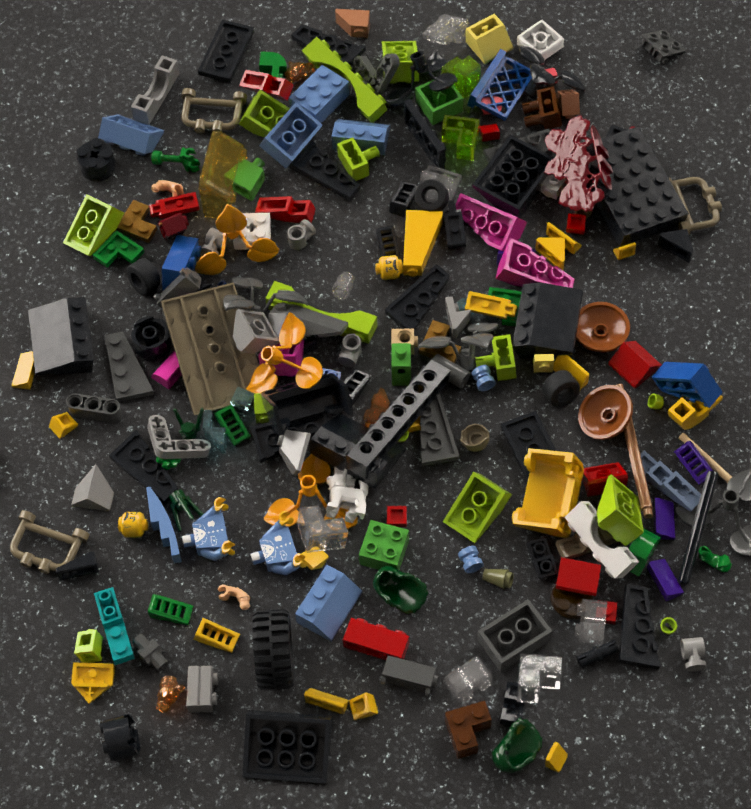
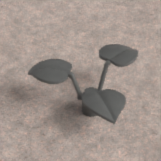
(237, 301)
(467, 355)
(737, 487)

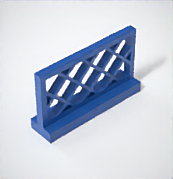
(490, 79)

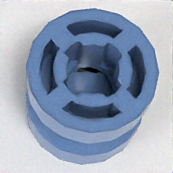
(483, 378)
(470, 559)

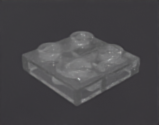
(446, 30)
(447, 178)

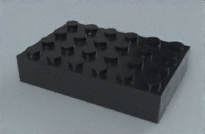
(641, 192)

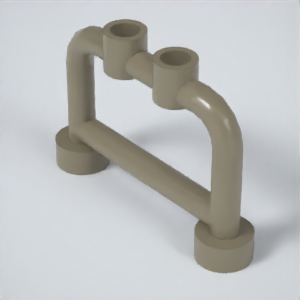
(200, 125)
(708, 193)
(45, 565)

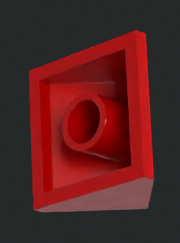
(634, 363)
(596, 477)
(578, 576)

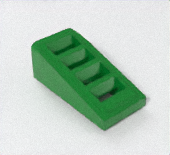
(225, 412)
(164, 601)

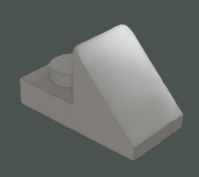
(456, 318)

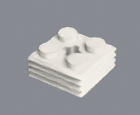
(541, 38)
(259, 225)

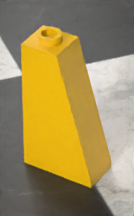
(420, 236)

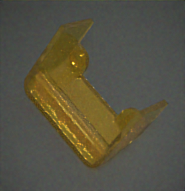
(219, 173)

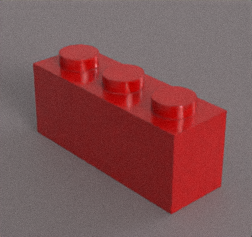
(375, 639)

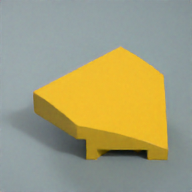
(92, 679)

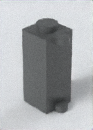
(185, 283)
(409, 675)

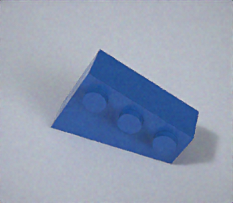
(181, 255)
(688, 380)

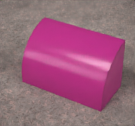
(168, 372)

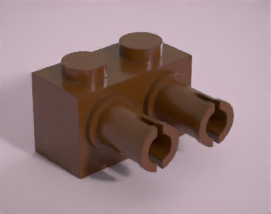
(549, 109)

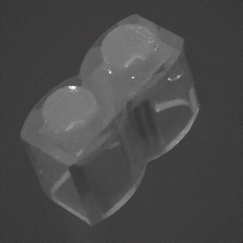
(592, 621)
(468, 679)

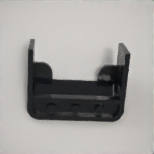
(293, 402)

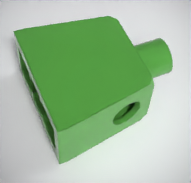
(249, 178)
(401, 360)

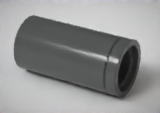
(458, 375)

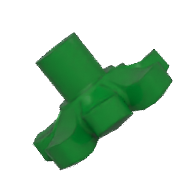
(167, 463)

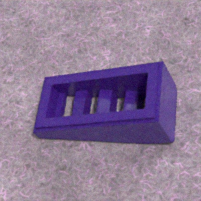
(681, 451)

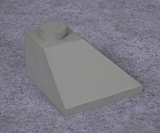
(253, 331)
(293, 449)

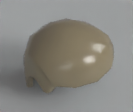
(475, 437)

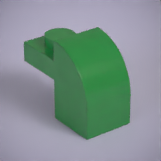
(272, 64)
(642, 549)

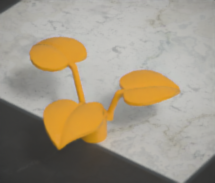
(232, 223)
(309, 372)
(313, 472)

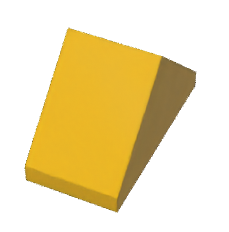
(552, 249)

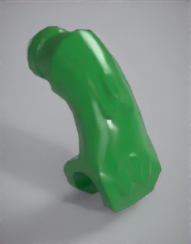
(721, 563)

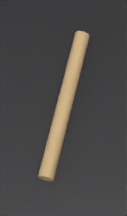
(714, 465)

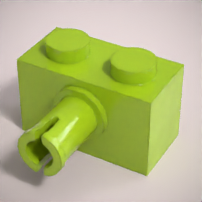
(354, 159)
(501, 358)

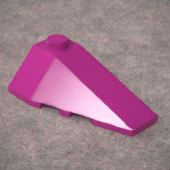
(489, 222)
(523, 266)

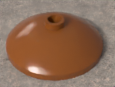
(606, 319)
(600, 406)

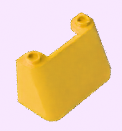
(550, 492)

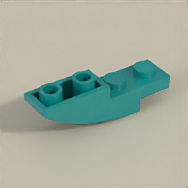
(114, 626)

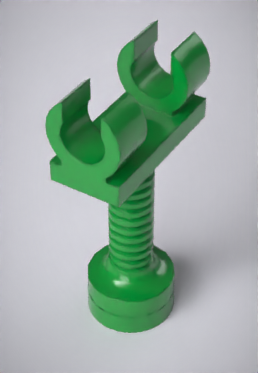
(187, 160)

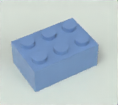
(321, 93)
(290, 135)

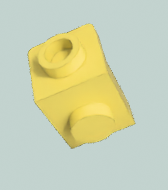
(543, 362)

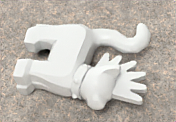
(345, 496)

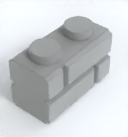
(201, 689)

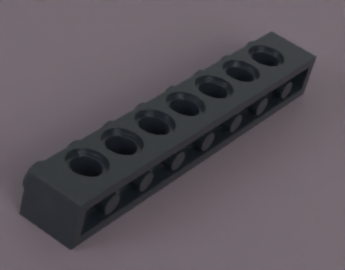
(397, 419)

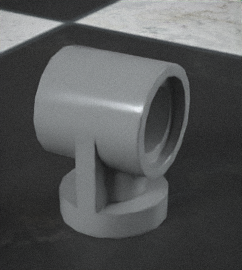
(303, 231)
(213, 241)
(349, 356)
(693, 650)

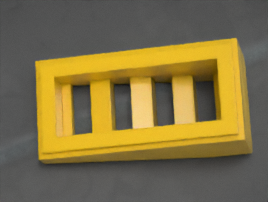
(206, 639)

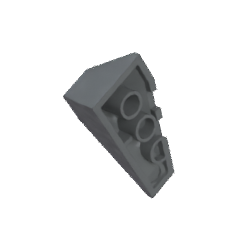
(314, 322)

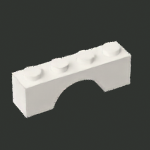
(584, 521)

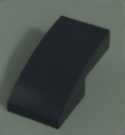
(511, 708)

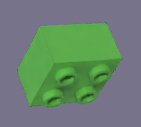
(438, 103)
(383, 546)

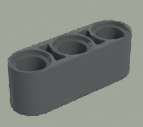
(88, 402)

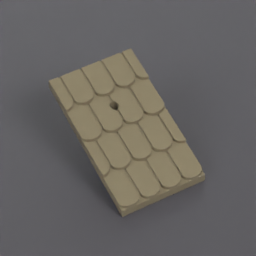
(210, 360)

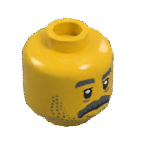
(389, 267)
(133, 524)

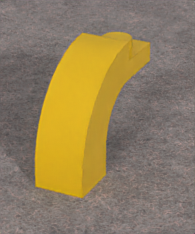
(690, 414)

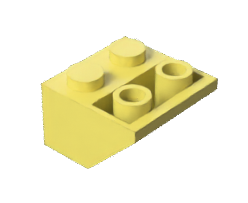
(488, 38)

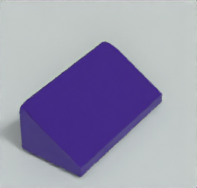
(664, 519)
(664, 579)

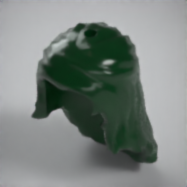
(400, 589)
(521, 744)

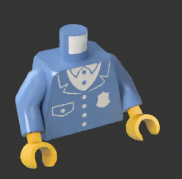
(211, 533)
(278, 548)

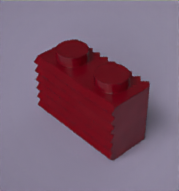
(173, 226)

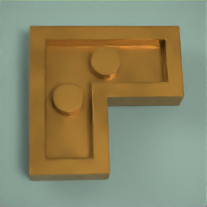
(133, 224)
(439, 329)

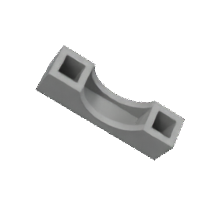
(164, 77)

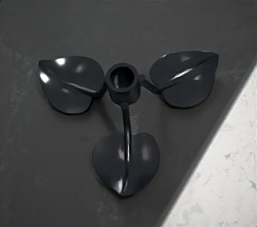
(423, 66)
(541, 77)

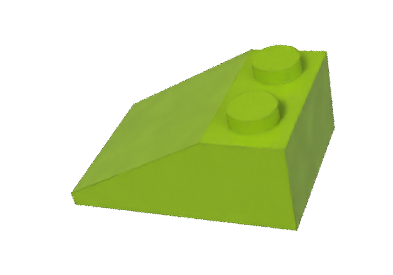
(404, 50)
(263, 114)
(92, 225)
(476, 507)
(620, 512)

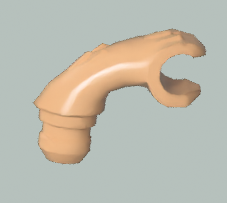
(163, 185)
(242, 596)

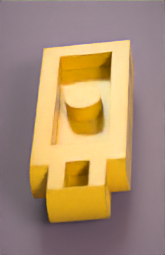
(490, 305)

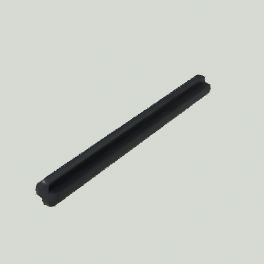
(697, 528)

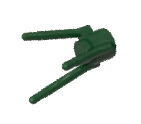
(188, 429)
(181, 502)

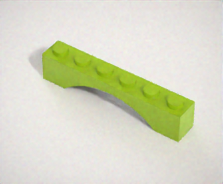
(367, 101)
(359, 322)

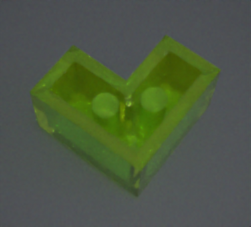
(466, 71)
(462, 132)

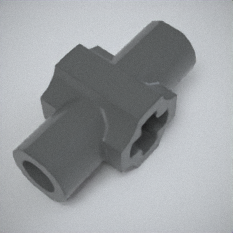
(150, 652)

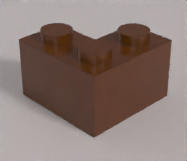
(463, 724)

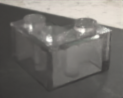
(321, 533)
(537, 673)

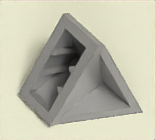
(93, 492)

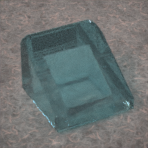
(242, 398)

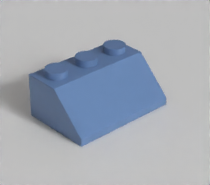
(364, 133)
(129, 134)
(328, 603)

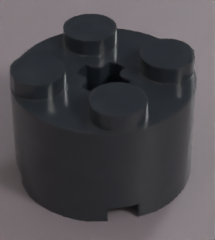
(96, 160)
(151, 338)
(120, 737)

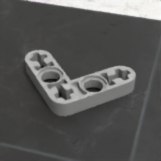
(164, 447)

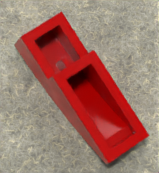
(273, 86)
(286, 209)

